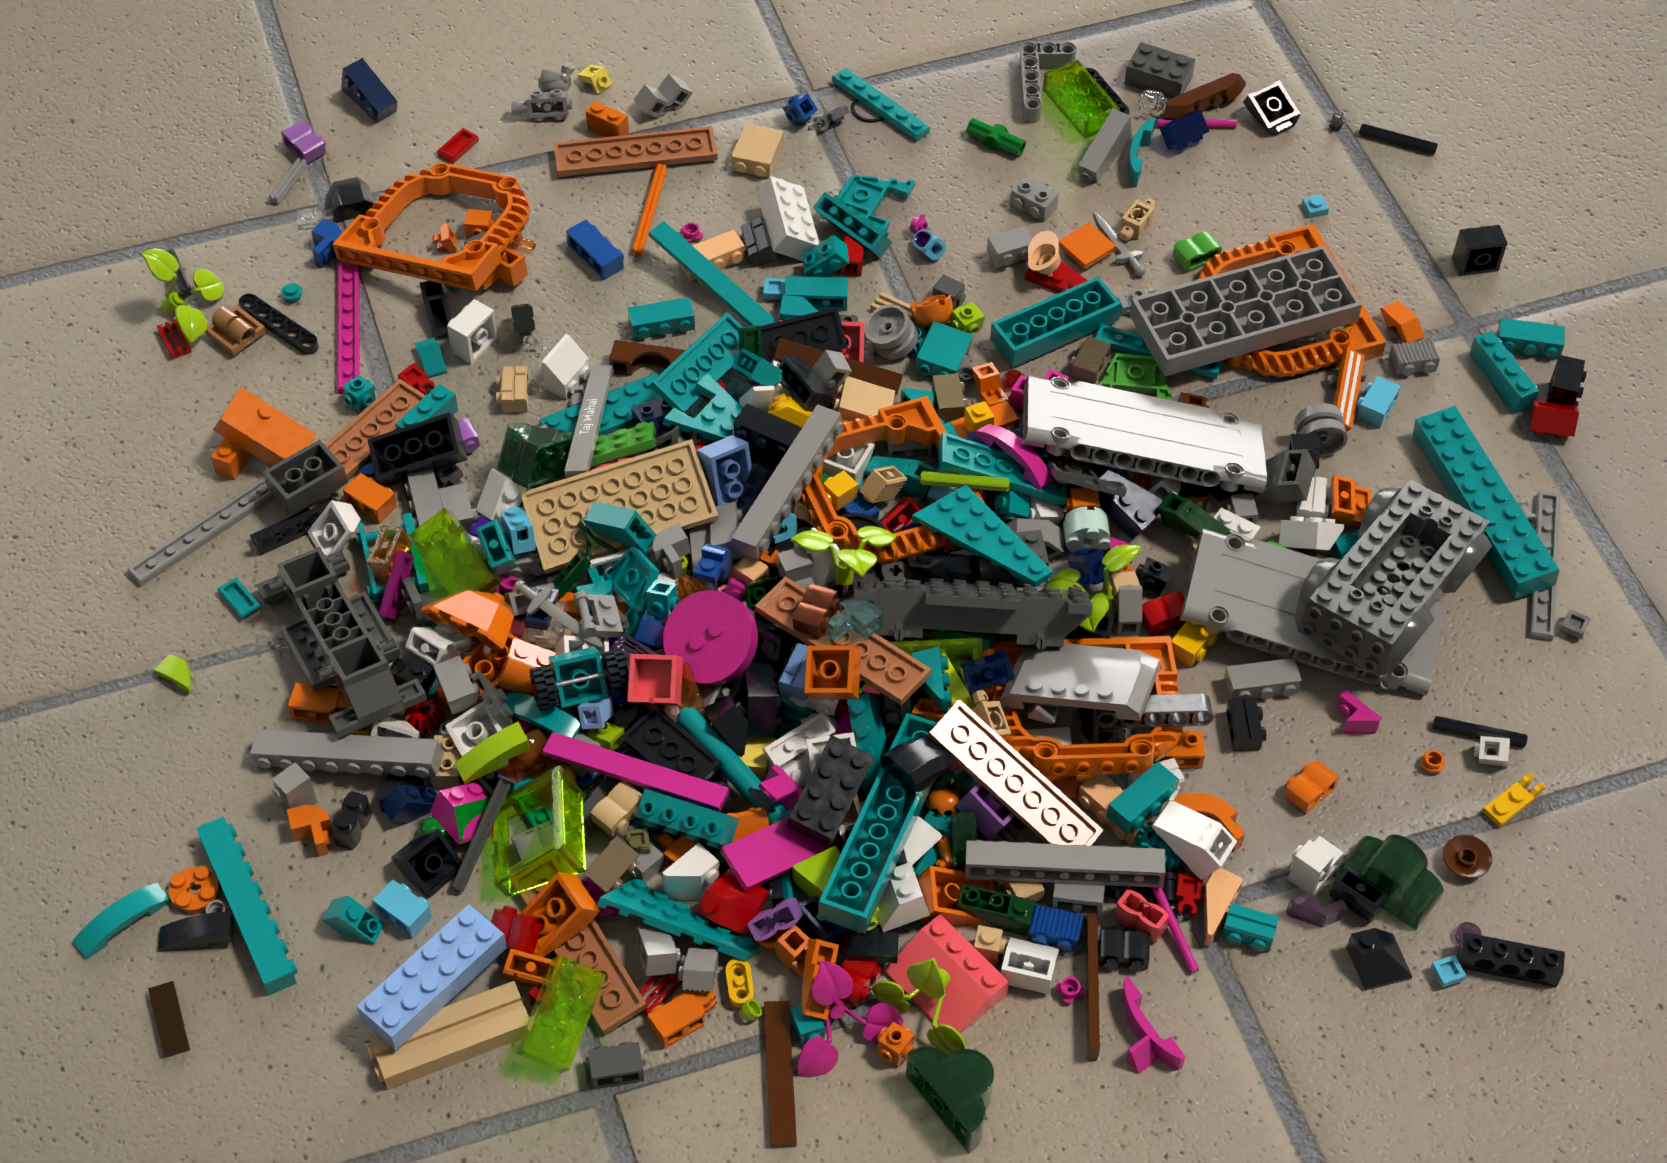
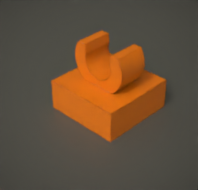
(445, 239)

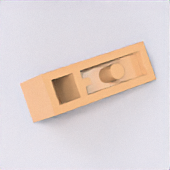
(1219, 893)

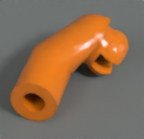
(945, 853)

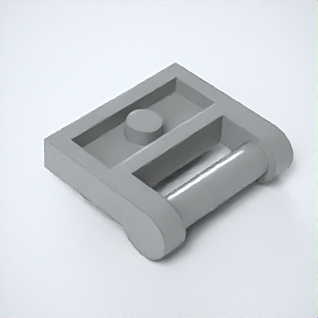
(604, 613)

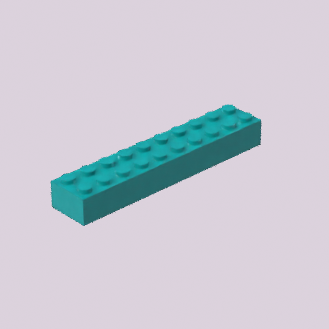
(1478, 487)
(874, 843)

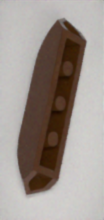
(1205, 96)

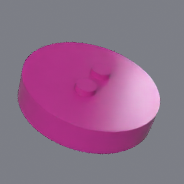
(712, 635)

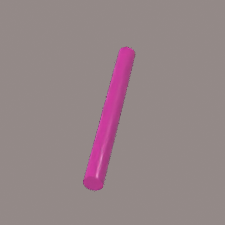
(1210, 123)
(1176, 931)

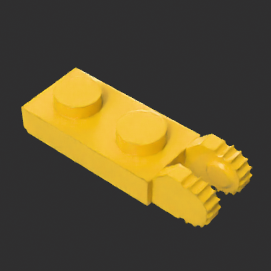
(1512, 801)

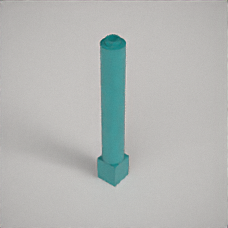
(733, 766)

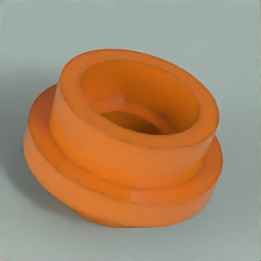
(1433, 756)

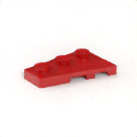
(1062, 279)

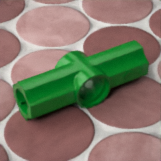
(996, 137)

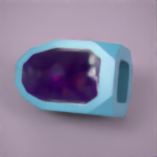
(929, 244)

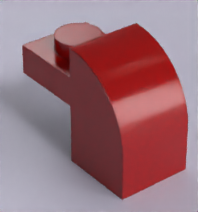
(855, 256)

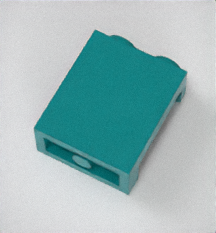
(943, 350)

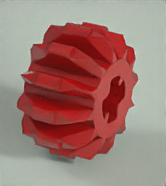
(425, 716)

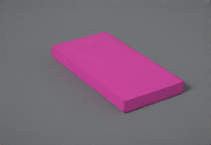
(768, 853)

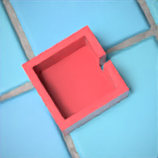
(655, 679)

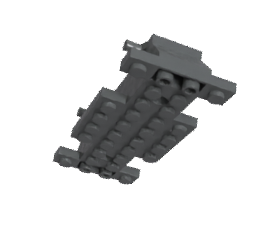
(980, 607)
(340, 640)

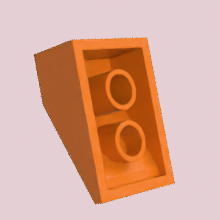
(942, 891)
(563, 911)

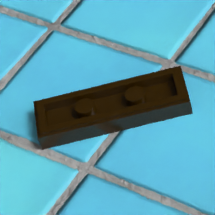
(169, 1019)

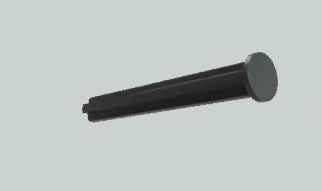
(482, 833)

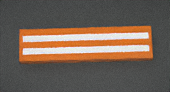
(1348, 385)

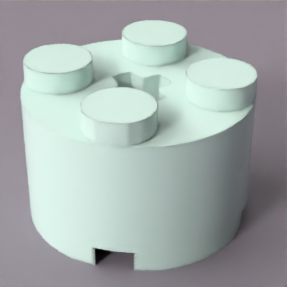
(1086, 529)

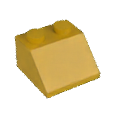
(789, 409)

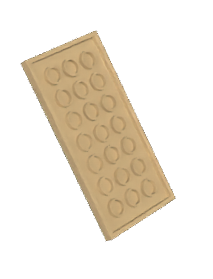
(659, 485)

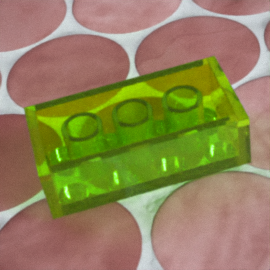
(1078, 97)
(453, 555)
(560, 1014)

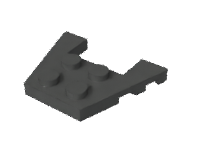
(1084, 476)

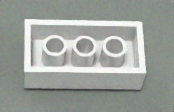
(787, 217)

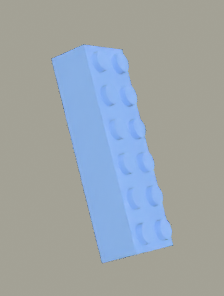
(431, 977)

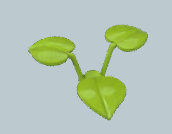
(190, 321)
(850, 560)
(1114, 561)
(932, 981)

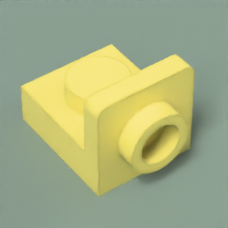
(596, 76)

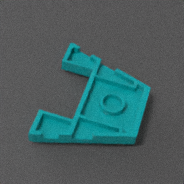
(867, 193)
(716, 418)
(631, 579)

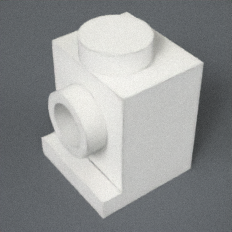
(1499, 745)

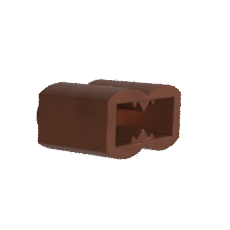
(816, 610)

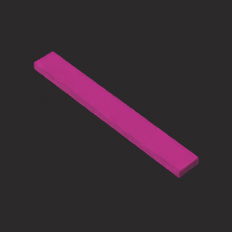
(348, 323)
(636, 771)

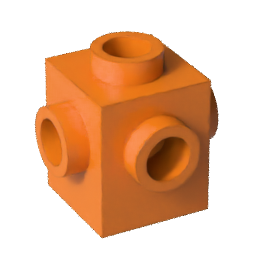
(895, 1043)

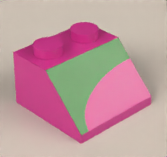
(461, 810)

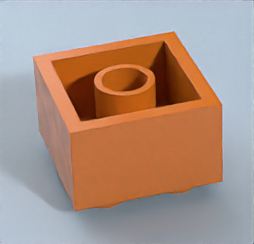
(832, 672)

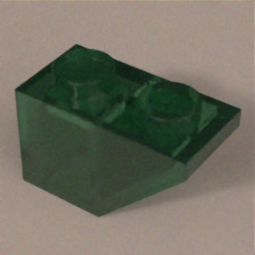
(961, 829)

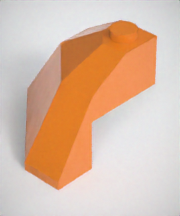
(475, 615)

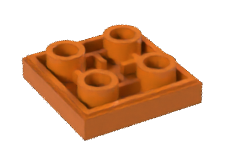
(1087, 245)

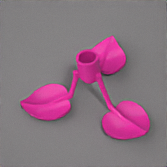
(827, 989)

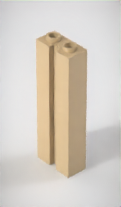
(453, 1036)

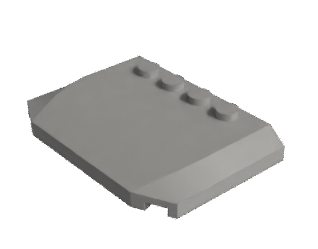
(1083, 679)

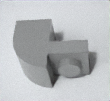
(669, 547)

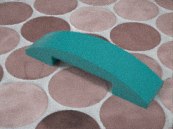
(1144, 137)
(551, 719)
(118, 916)

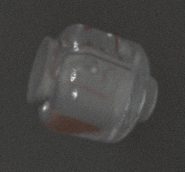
(1151, 103)

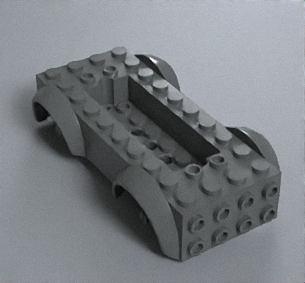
(1400, 526)

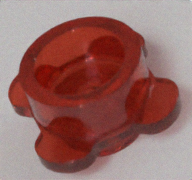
(1011, 378)

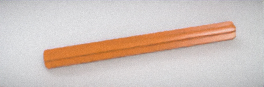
(649, 209)

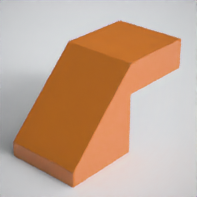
(1406, 322)
(988, 384)

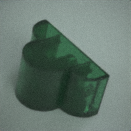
(534, 453)
(1400, 870)
(955, 1088)

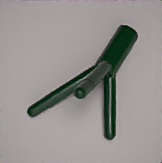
(591, 539)

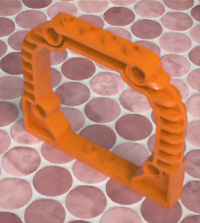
(463, 269)
(1359, 336)
(904, 421)
(1130, 757)

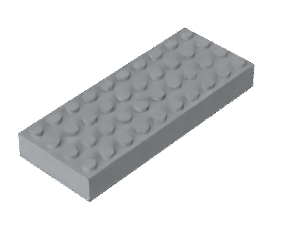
(1244, 310)

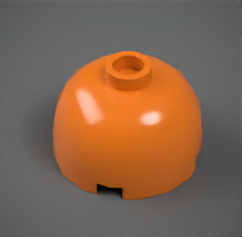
(933, 308)

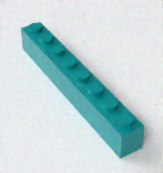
(246, 906)

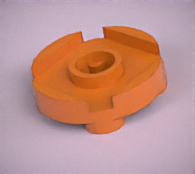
(189, 878)

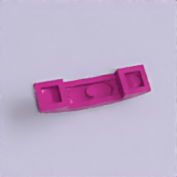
(1036, 470)
(1165, 1050)

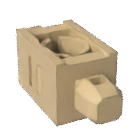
(1137, 219)
(990, 713)

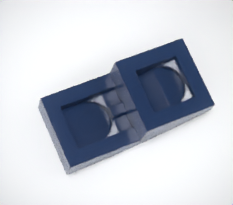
(540, 619)

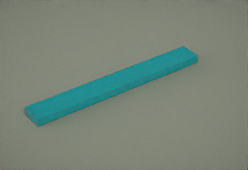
(710, 275)

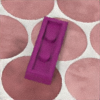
(392, 596)

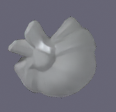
(553, 80)

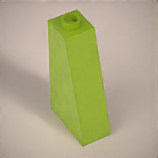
(815, 872)

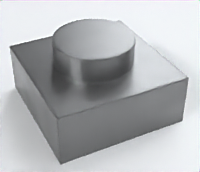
(1575, 624)

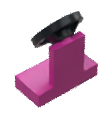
(777, 787)

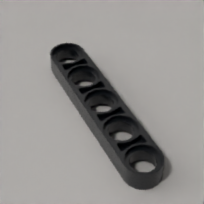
(283, 330)

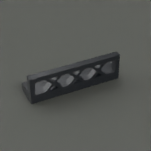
(287, 529)

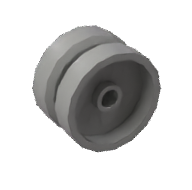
(891, 332)
(1327, 423)

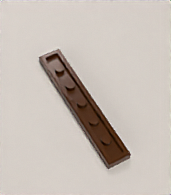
(860, 370)
(1092, 987)
(780, 1074)

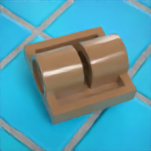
(234, 329)

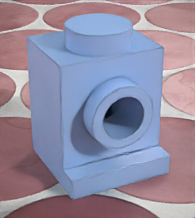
(595, 713)

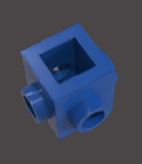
(799, 108)

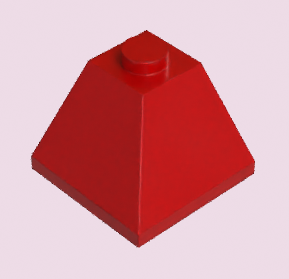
(730, 905)

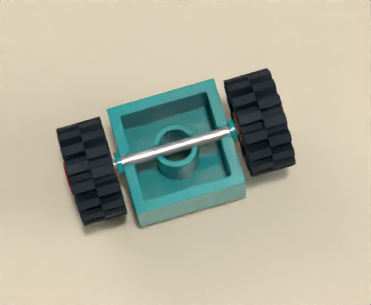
(579, 677)

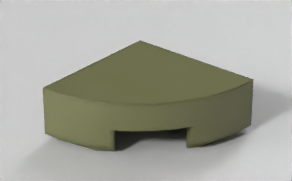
(638, 840)

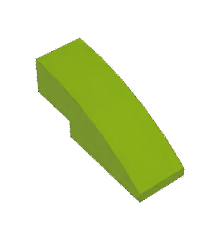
(492, 753)

